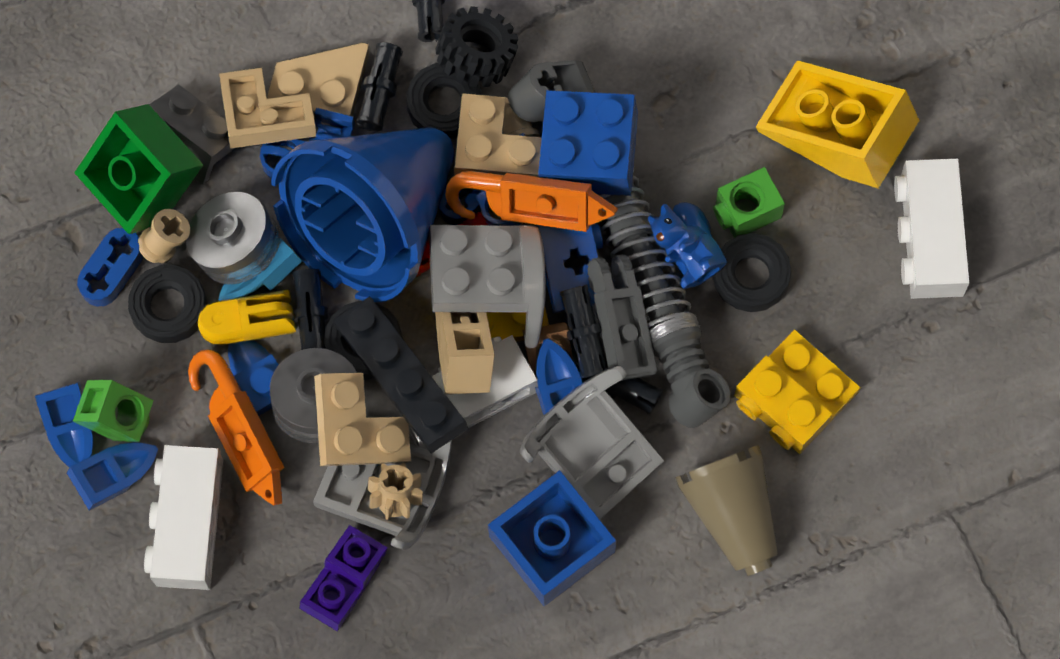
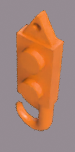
(532, 199)
(240, 429)

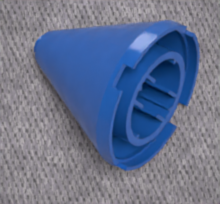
(364, 206)

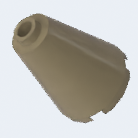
(735, 508)

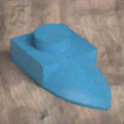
(277, 270)

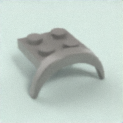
(489, 271)
(593, 444)
(347, 494)

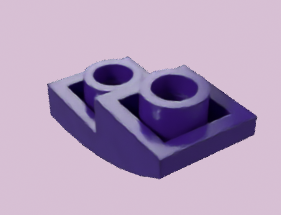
(343, 578)

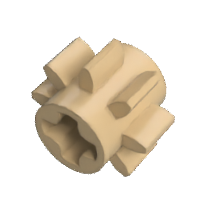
(395, 490)

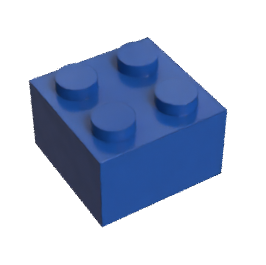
(590, 140)
(552, 538)

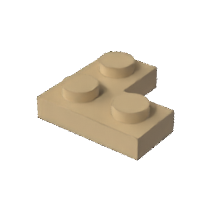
(260, 120)
(485, 148)
(347, 434)

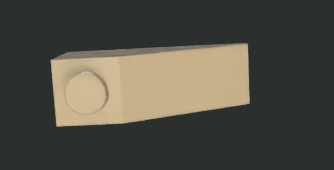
(465, 352)

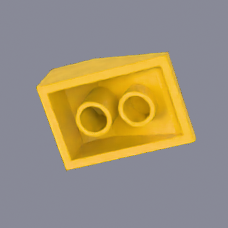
(840, 121)

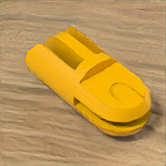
(247, 318)

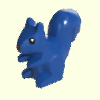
(688, 242)

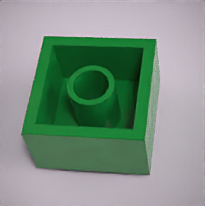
(138, 167)

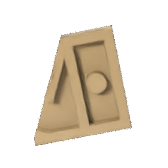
(328, 76)

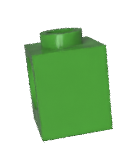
(757, 188)
(98, 409)

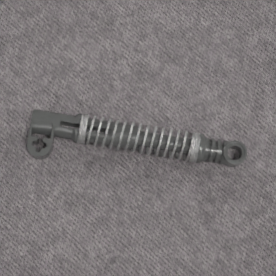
(675, 335)

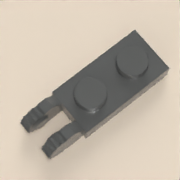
(622, 316)

